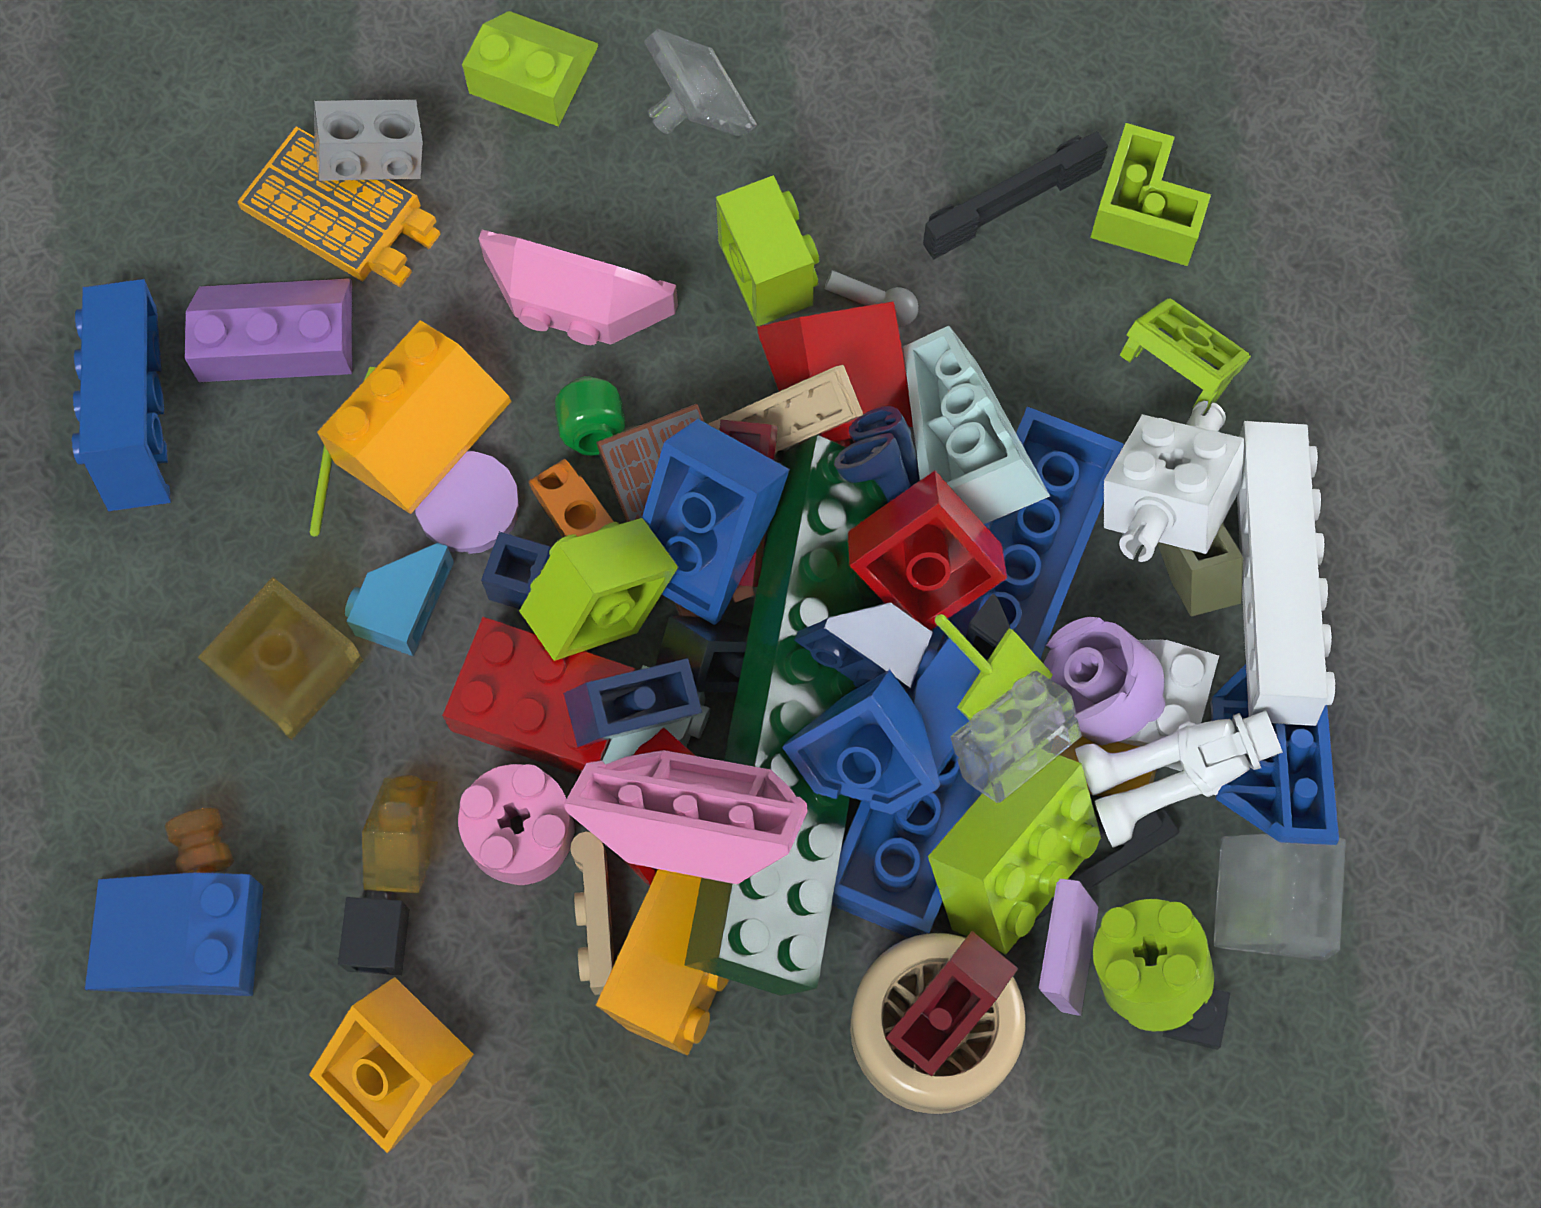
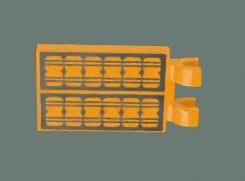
(337, 219)

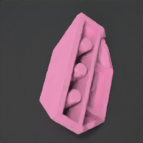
(574, 292)
(688, 813)

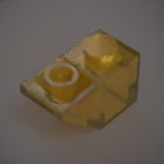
(399, 835)

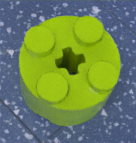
(1146, 935)

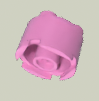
(486, 824)

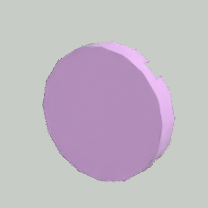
(471, 505)

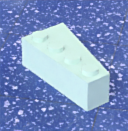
(965, 429)

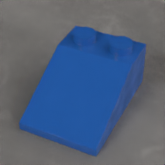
(711, 513)
(176, 934)

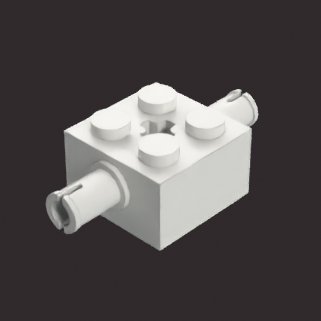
(1173, 483)

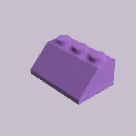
(270, 330)

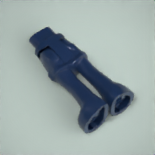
(880, 452)

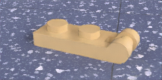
(594, 911)

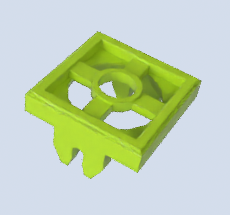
(1190, 341)

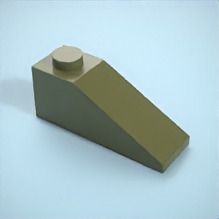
(1207, 579)

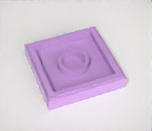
(1068, 946)

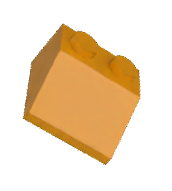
(390, 1063)

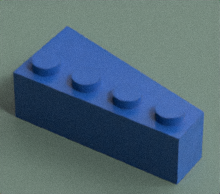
(120, 395)

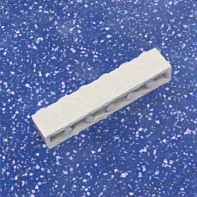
(1281, 575)

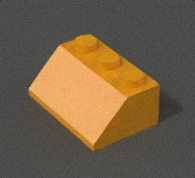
(413, 417)
(649, 983)

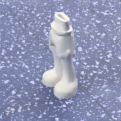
(1210, 757)

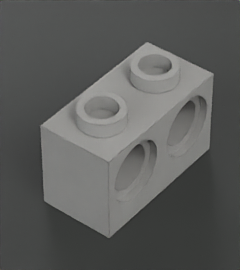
(367, 139)

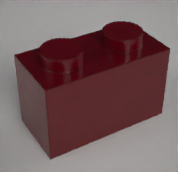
(952, 1003)

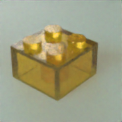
(281, 658)

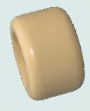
(971, 1069)

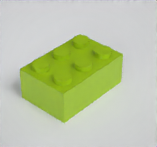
(1008, 855)

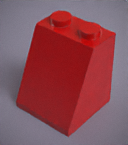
(858, 338)

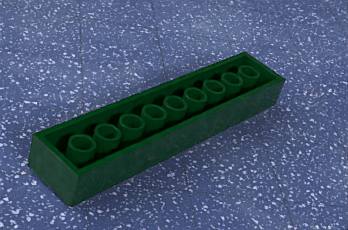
(776, 921)

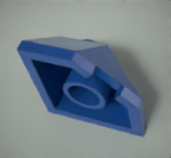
(868, 748)

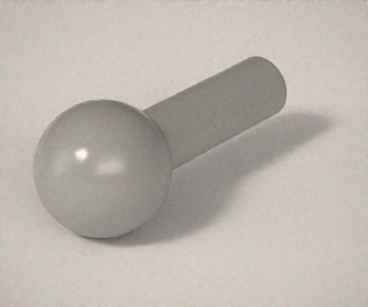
(904, 300)

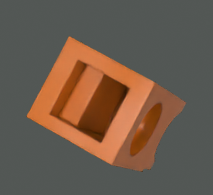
(569, 500)

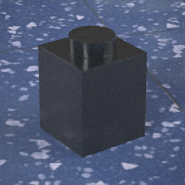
(374, 933)

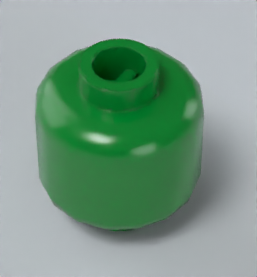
(587, 413)

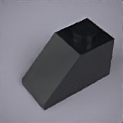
(712, 651)

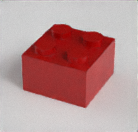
(927, 552)

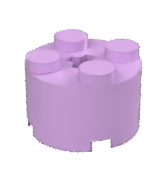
(1110, 678)

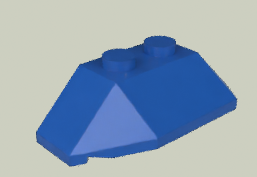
(1292, 790)

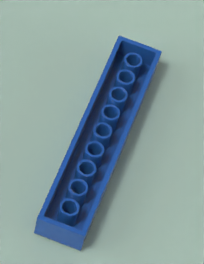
(884, 859)

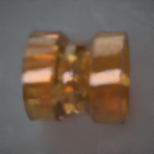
(199, 842)

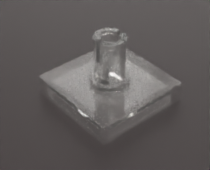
(697, 87)

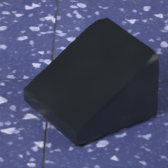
(988, 627)

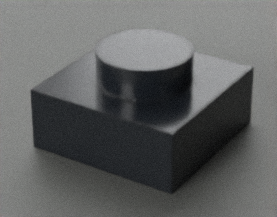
(1207, 1023)

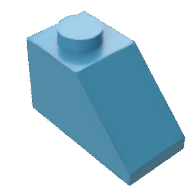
(399, 599)

